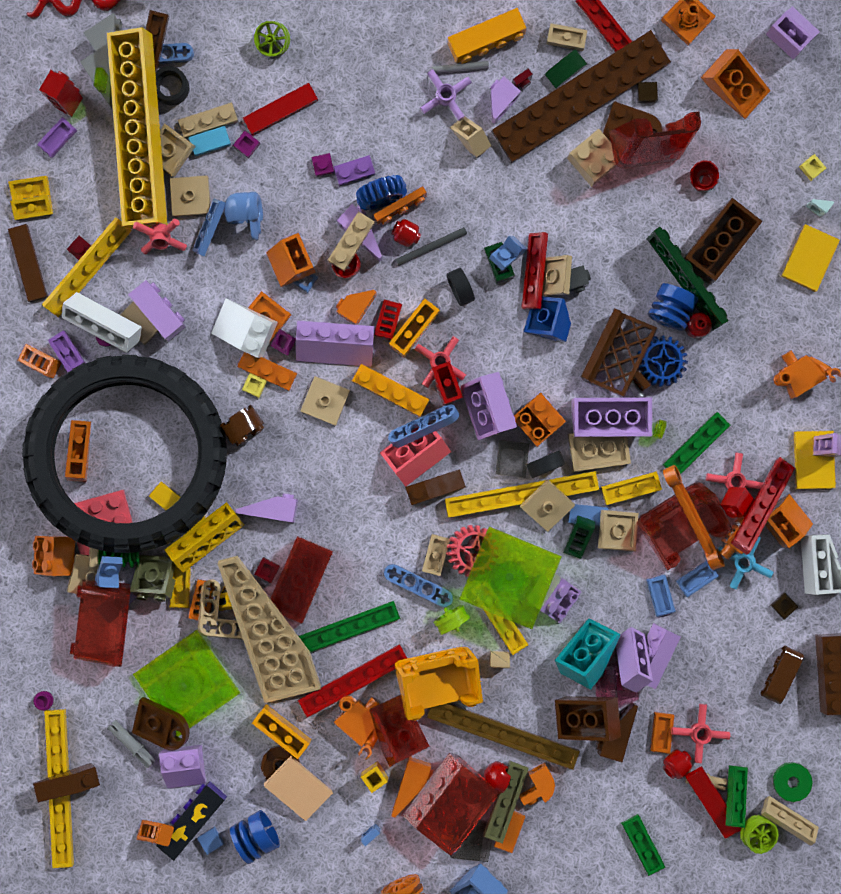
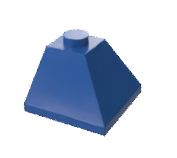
(550, 321)

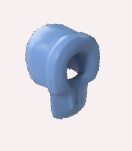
(247, 208)

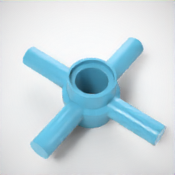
(741, 569)

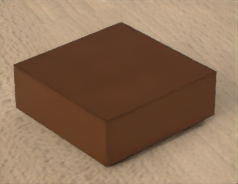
(640, 381)

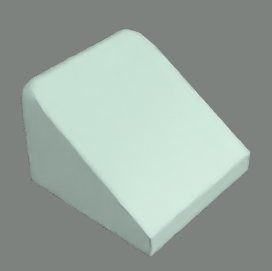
(819, 207)

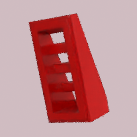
(382, 334)

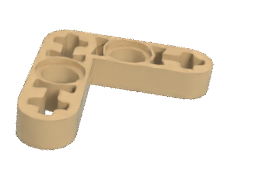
(212, 618)

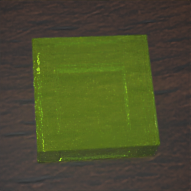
(100, 79)

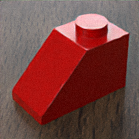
(446, 383)
(737, 502)

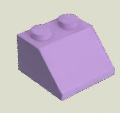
(182, 766)

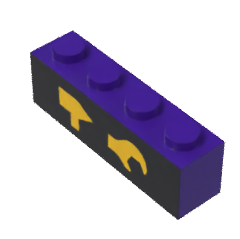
(193, 818)

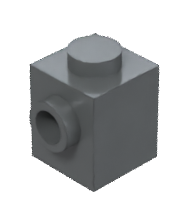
(579, 279)

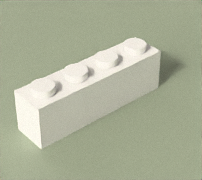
(101, 322)

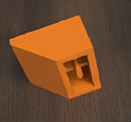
(290, 260)
(539, 419)
(788, 522)
(53, 555)

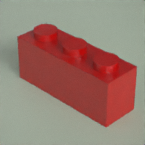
(61, 92)

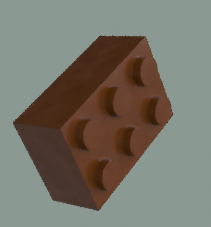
(587, 718)

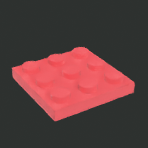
(108, 507)

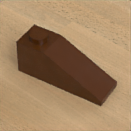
(435, 487)
(616, 748)
(67, 783)

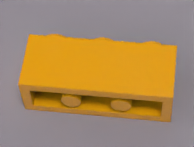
(414, 328)
(282, 731)

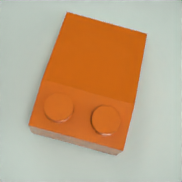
(736, 82)

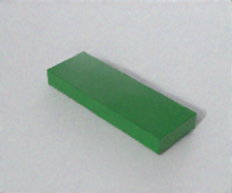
(736, 796)
(643, 845)

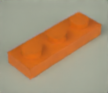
(401, 206)
(267, 370)

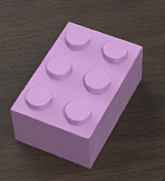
(488, 406)

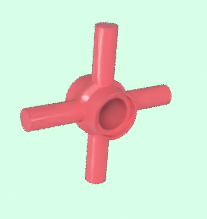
(159, 236)
(432, 357)
(736, 472)
(707, 736)

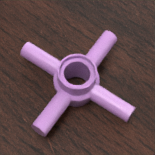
(441, 88)

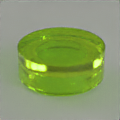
(659, 429)

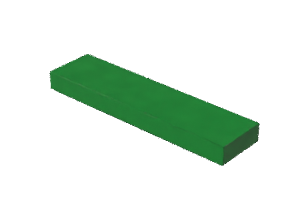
(698, 443)

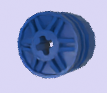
(673, 305)
(252, 838)

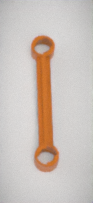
(712, 554)

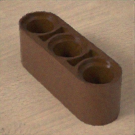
(783, 675)

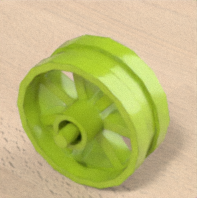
(271, 38)
(451, 619)
(759, 834)

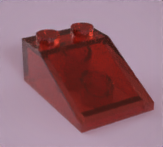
(396, 734)

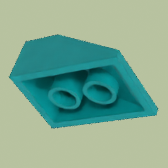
(587, 653)

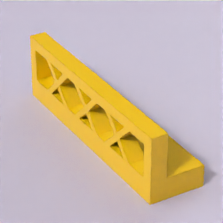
(203, 535)

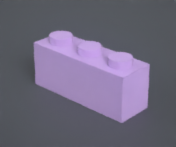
(157, 310)
(660, 648)
(633, 660)

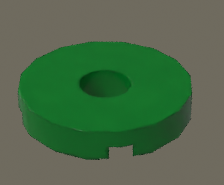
(803, 785)

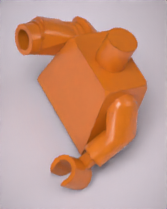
(803, 374)
(358, 723)

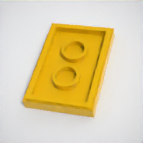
(810, 258)
(812, 470)

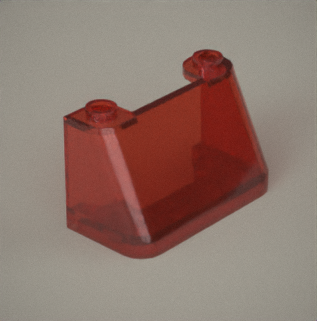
(638, 146)
(670, 530)
(101, 623)

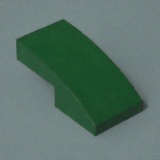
(565, 68)

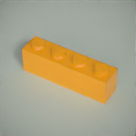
(487, 35)
(390, 390)

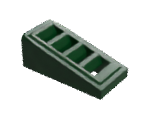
(503, 277)
(583, 526)

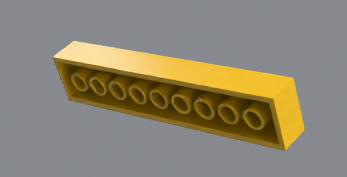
(136, 127)

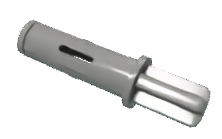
(132, 744)

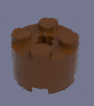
(242, 424)

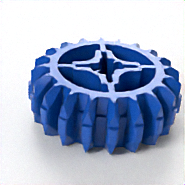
(381, 192)
(662, 368)

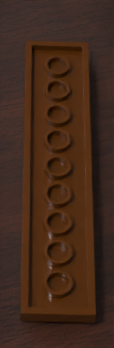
(581, 96)

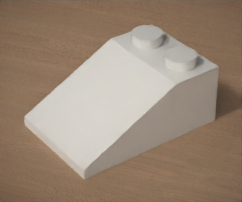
(244, 328)

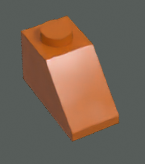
(355, 305)

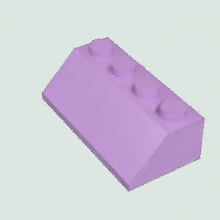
(334, 343)
(612, 417)

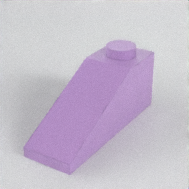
(369, 243)
(827, 445)
(275, 508)

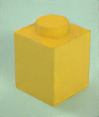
(374, 777)

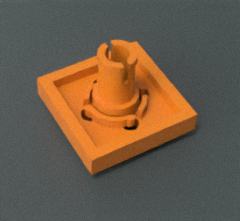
(693, 13)

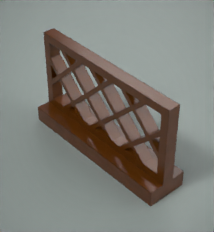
(603, 346)

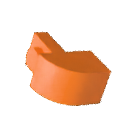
(543, 786)

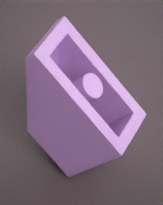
(502, 97)

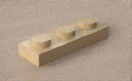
(208, 120)
(351, 241)
(790, 820)

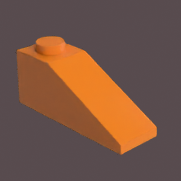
(78, 451)
(412, 782)

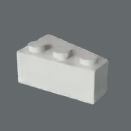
(820, 565)

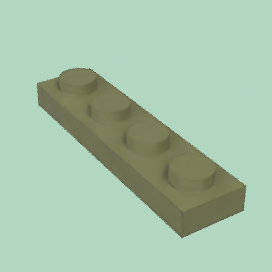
(505, 803)

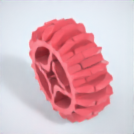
(473, 543)

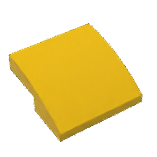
(31, 206)

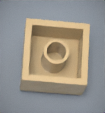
(593, 157)

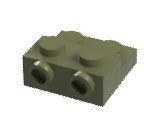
(153, 578)

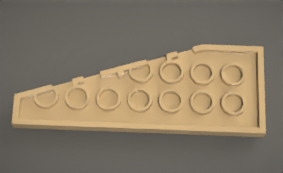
(275, 650)

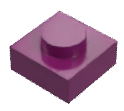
(246, 144)
(322, 164)
(283, 342)

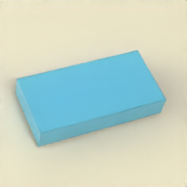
(210, 141)

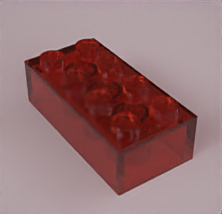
(301, 578)

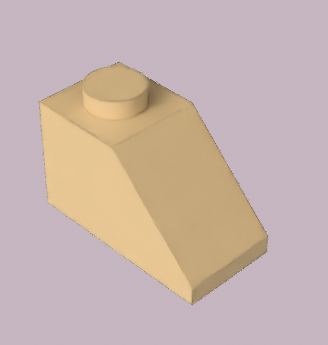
(471, 136)

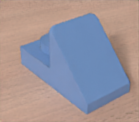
(508, 252)
(108, 572)

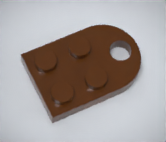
(622, 114)
(160, 724)

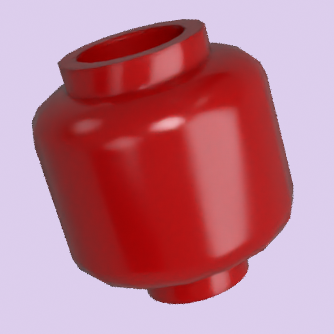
(406, 233)
(700, 331)
(677, 764)

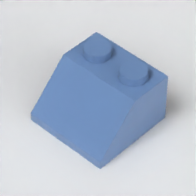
(479, 881)

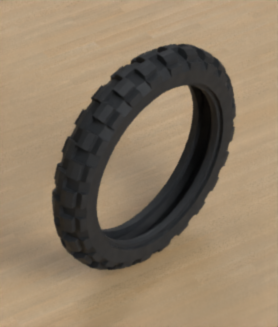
(77, 385)

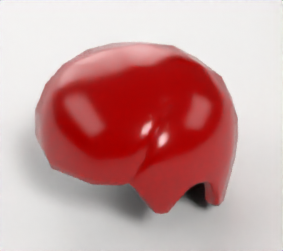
(710, 177)
(354, 265)
(497, 776)

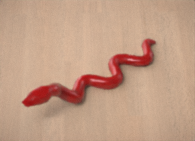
(70, 10)

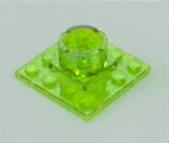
(531, 577)
(195, 665)

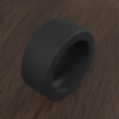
(181, 95)
(460, 286)
(545, 464)

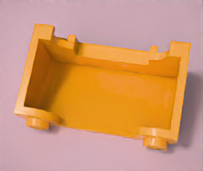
(438, 680)

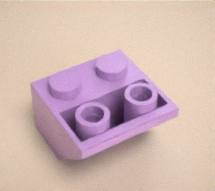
(792, 32)
(559, 598)

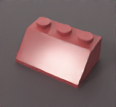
(415, 457)

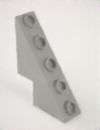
(98, 38)

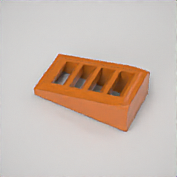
(50, 366)
(192, 615)
(156, 833)

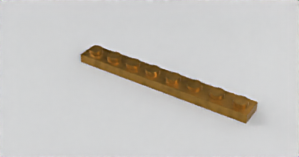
(505, 734)

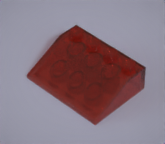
(450, 803)

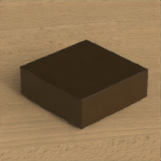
(647, 92)
(784, 606)

